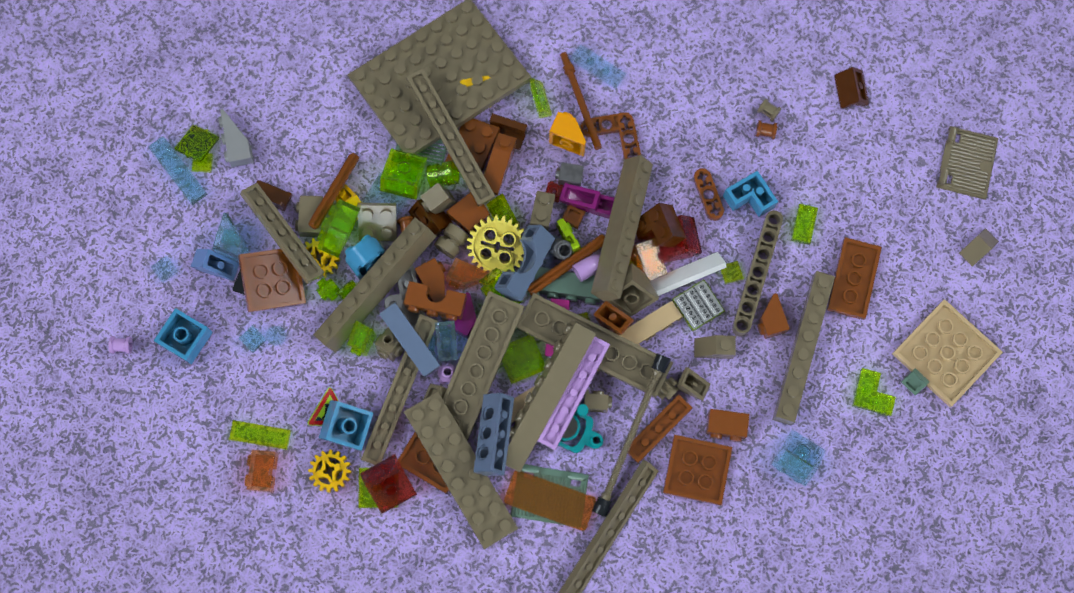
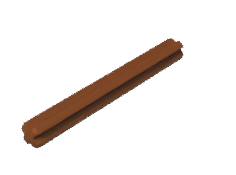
(333, 191)
(566, 265)

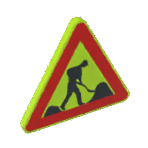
(319, 413)

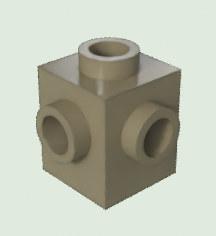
(388, 345)

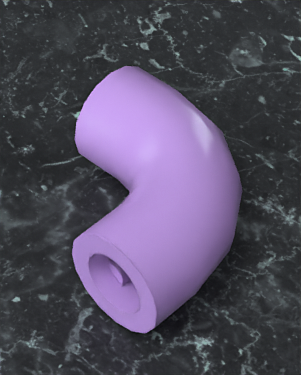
(586, 267)

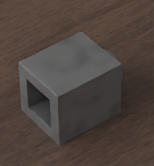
(569, 174)

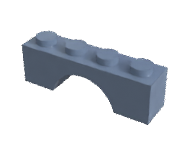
(536, 244)

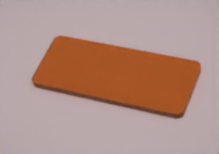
(549, 500)

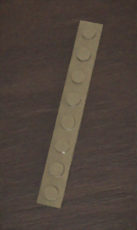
(451, 137)
(396, 397)
(610, 529)

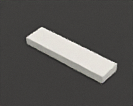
(688, 273)

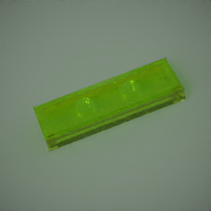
(260, 435)

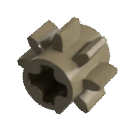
(668, 389)

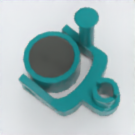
(574, 428)

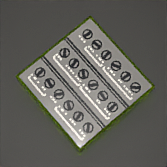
(698, 305)

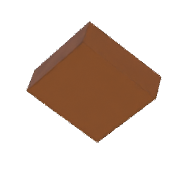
(573, 216)

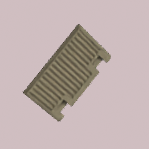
(967, 162)

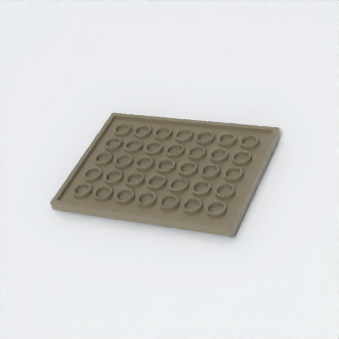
(449, 50)

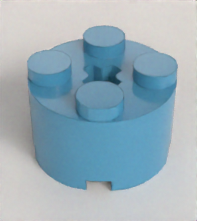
(363, 255)

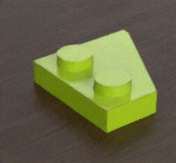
(567, 234)

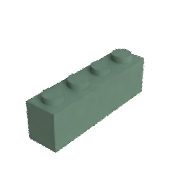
(568, 287)

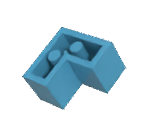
(751, 190)

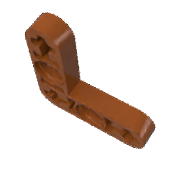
(615, 120)

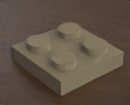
(378, 221)

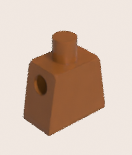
(467, 214)

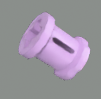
(120, 344)

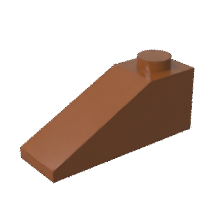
(499, 161)
(432, 274)

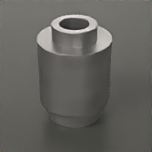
(565, 250)

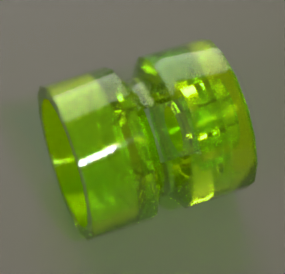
(444, 174)

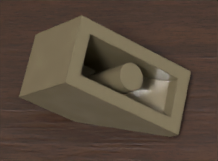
(437, 199)
(715, 347)

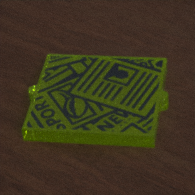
(196, 143)

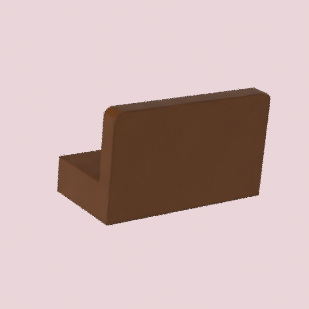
(851, 88)
(510, 128)
(278, 197)
(434, 222)

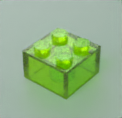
(403, 174)
(337, 227)

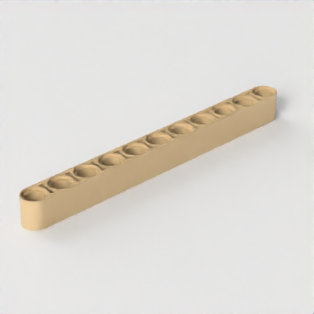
(637, 333)

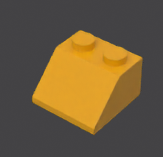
(567, 134)

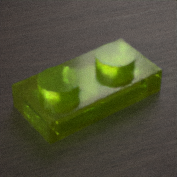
(804, 224)

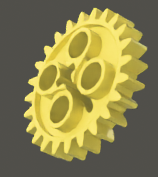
(501, 228)

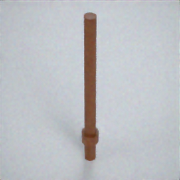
(569, 70)

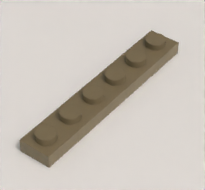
(282, 233)

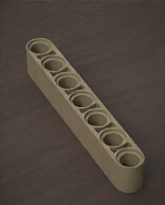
(757, 264)

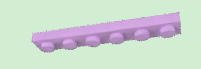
(573, 394)

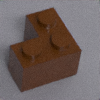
(661, 223)

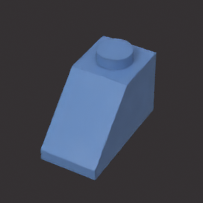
(214, 264)

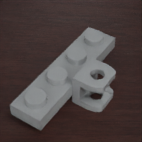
(399, 298)

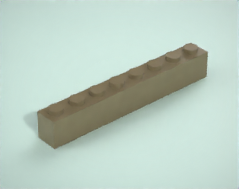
(622, 229)
(375, 284)
(803, 348)
(547, 392)

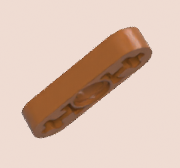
(708, 208)

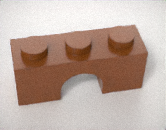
(451, 306)

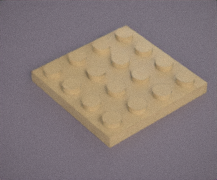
(947, 352)

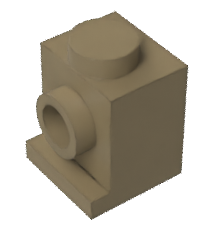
(597, 401)

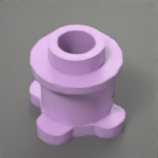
(441, 372)

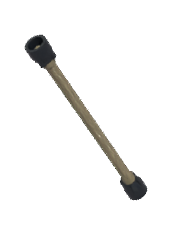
(603, 502)

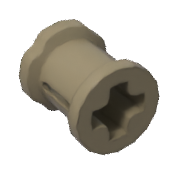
(769, 109)

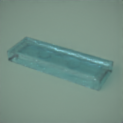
(598, 66)

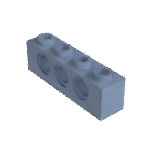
(493, 434)

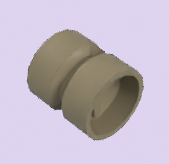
(451, 240)

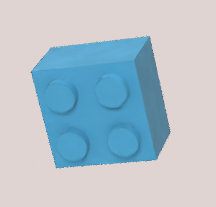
(183, 336)
(345, 425)

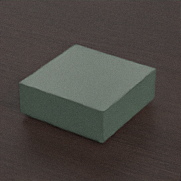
(915, 381)

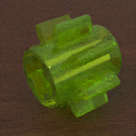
(327, 289)

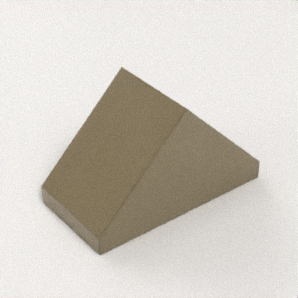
(978, 247)
(693, 384)

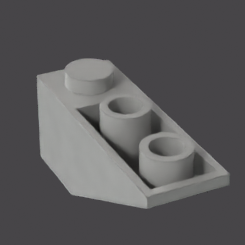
(237, 146)

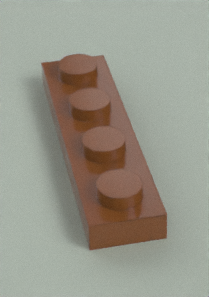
(659, 428)

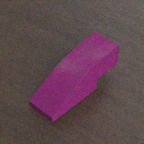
(587, 200)

